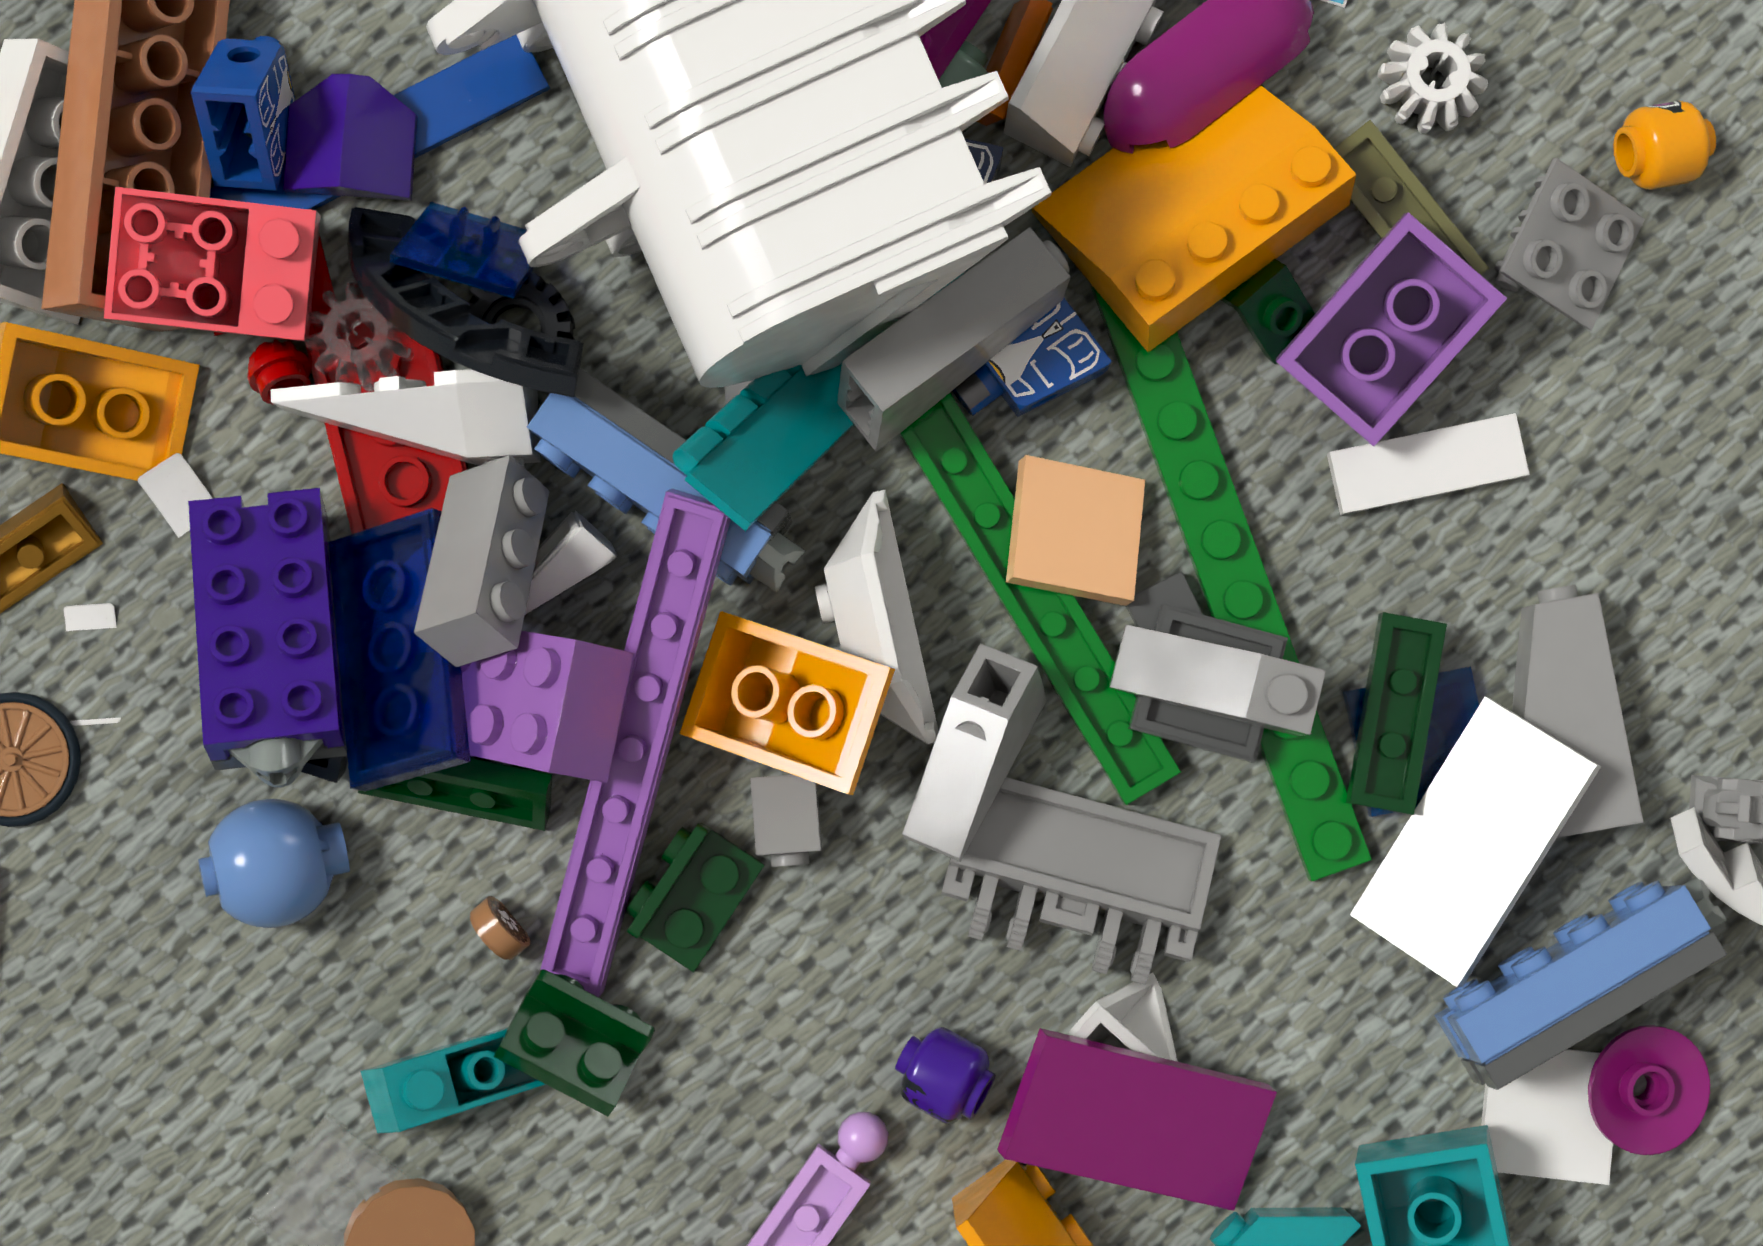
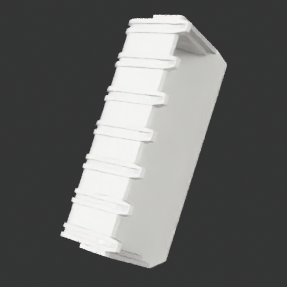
(767, 163)

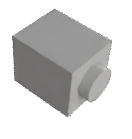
(786, 818)

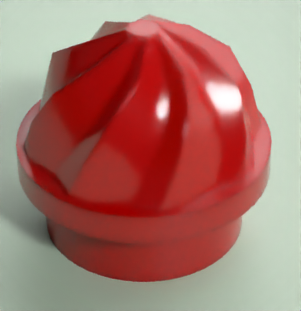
(277, 366)

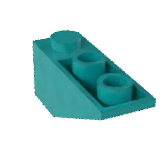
(441, 1083)

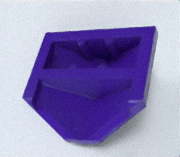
(350, 141)

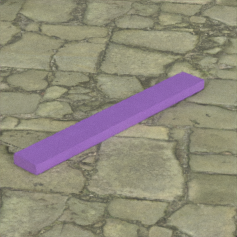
(619, 812)

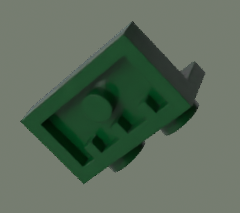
(694, 895)
(574, 1041)

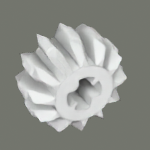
(1455, 93)

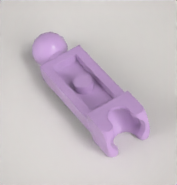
(825, 1187)

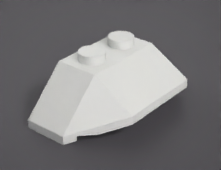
(875, 616)

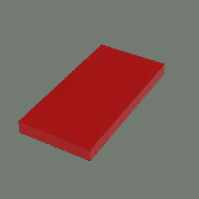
(381, 476)

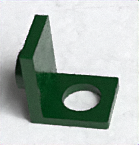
(1271, 308)

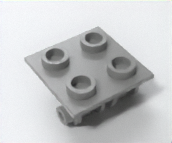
(1569, 244)

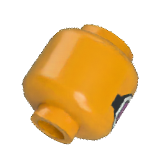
(1664, 145)

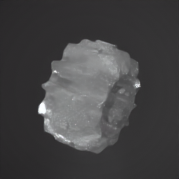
(345, 356)

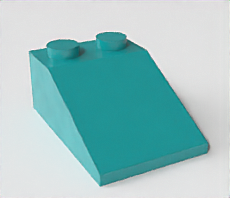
(1433, 1190)

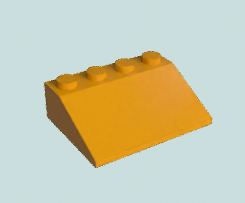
(1192, 222)

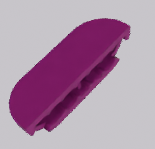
(1203, 69)

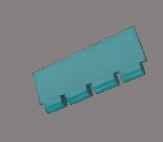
(764, 441)

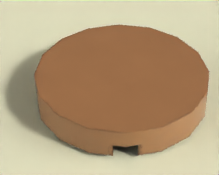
(410, 1215)

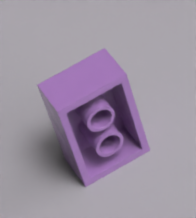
(1390, 328)
(548, 705)

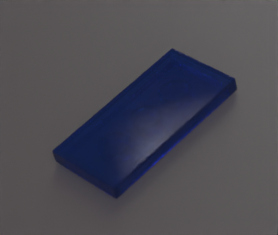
(397, 691)

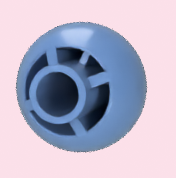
(272, 862)

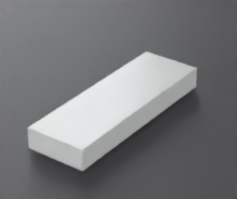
(1428, 464)

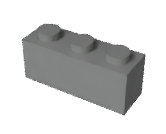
(482, 562)

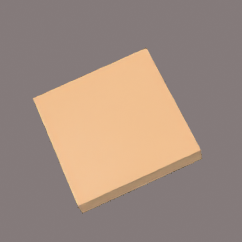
(1075, 530)

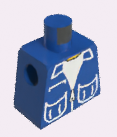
(239, 93)
(1037, 365)

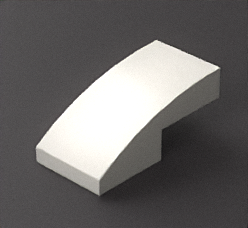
(1729, 875)

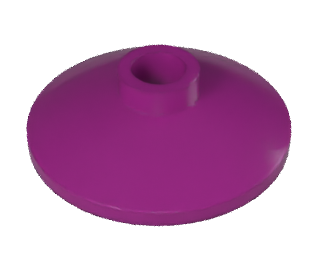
(1673, 1097)

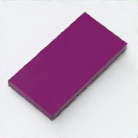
(1136, 1120)

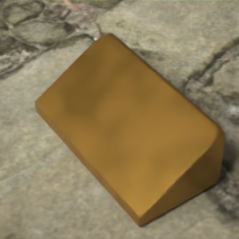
(42, 544)

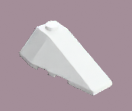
(458, 417)

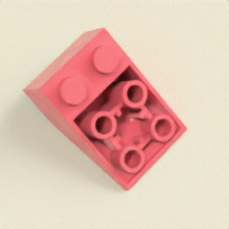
(211, 264)

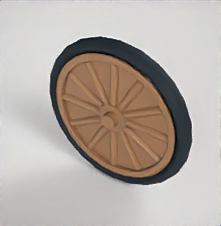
(36, 759)

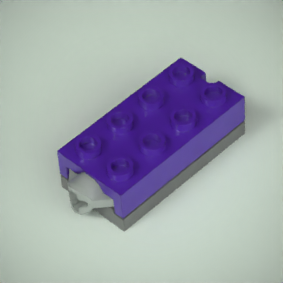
(266, 634)

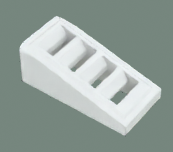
(567, 558)

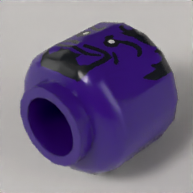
(945, 1075)

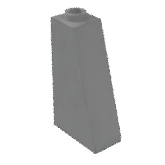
(950, 337)
(1572, 694)

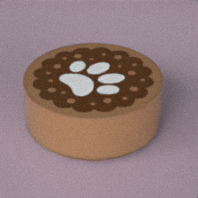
(499, 929)

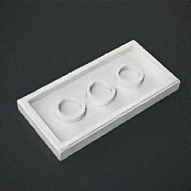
(1474, 841)

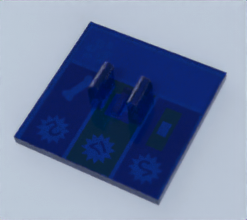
(465, 249)

